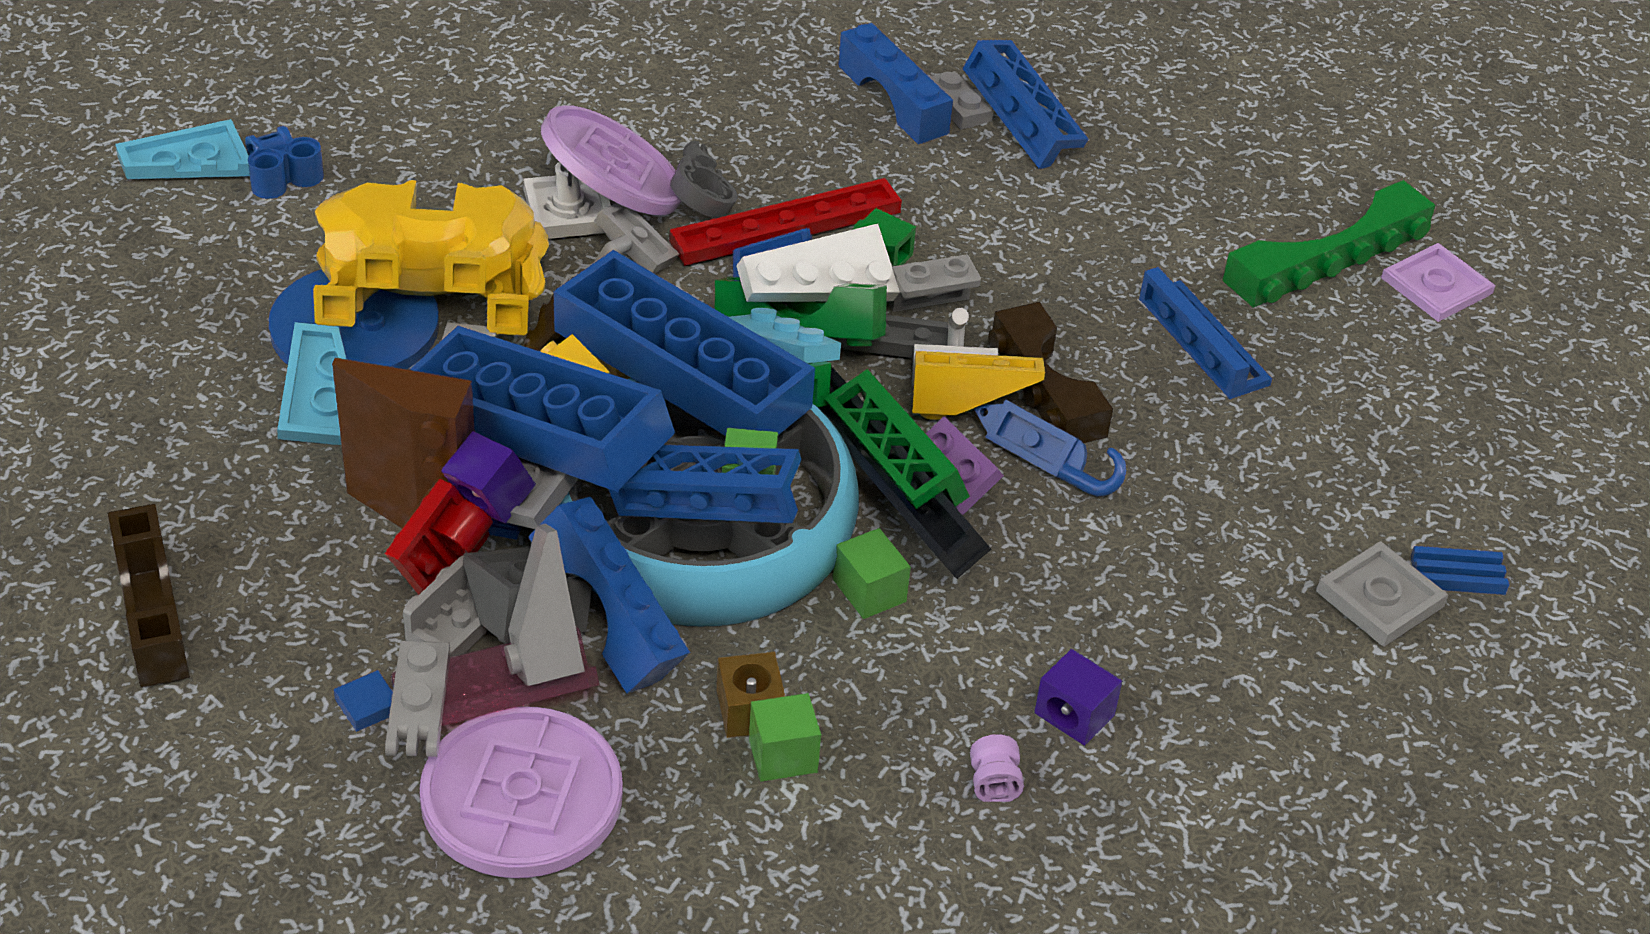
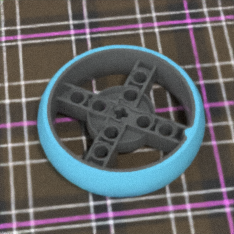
(776, 559)

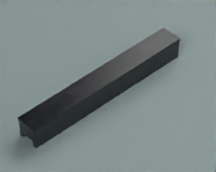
(936, 520)

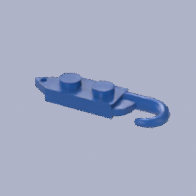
(1047, 447)

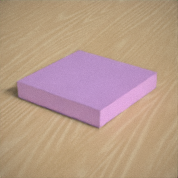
(1438, 282)

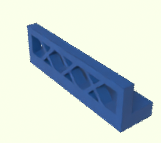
(1019, 102)
(1201, 335)
(710, 495)

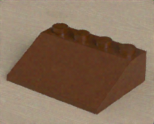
(398, 432)

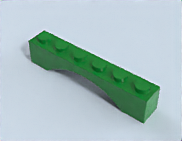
(1272, 269)

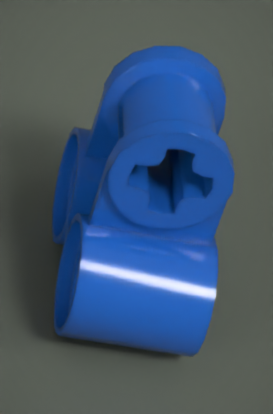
(282, 160)

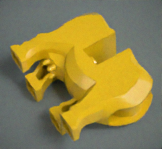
(387, 244)

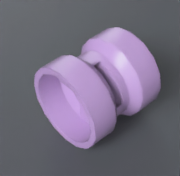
(996, 769)

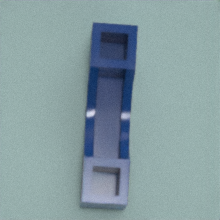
(918, 101)
(640, 637)

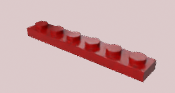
(817, 212)

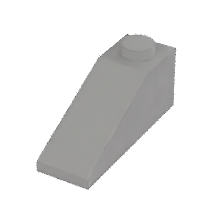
(543, 619)

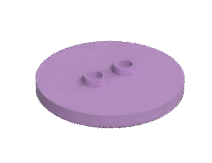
(610, 159)
(521, 792)

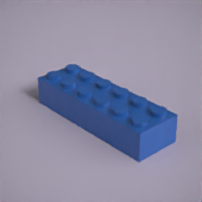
(683, 348)
(555, 408)

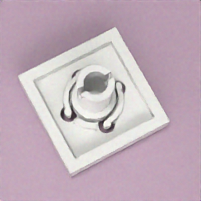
(564, 204)

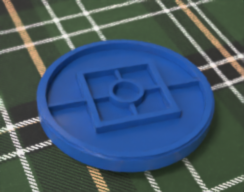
(387, 332)

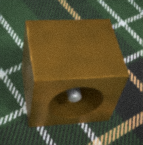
(742, 681)

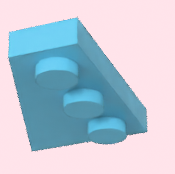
(309, 390)

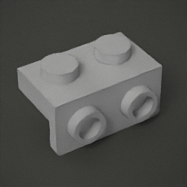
(934, 282)
(445, 612)

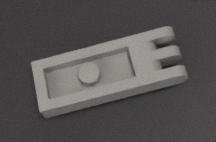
(418, 697)

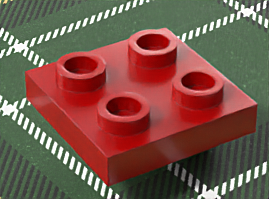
(438, 535)

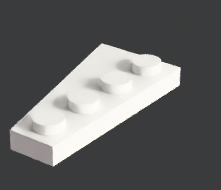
(815, 266)

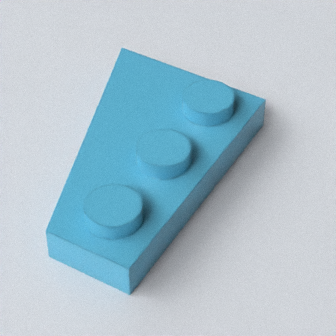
(186, 153)
(802, 342)

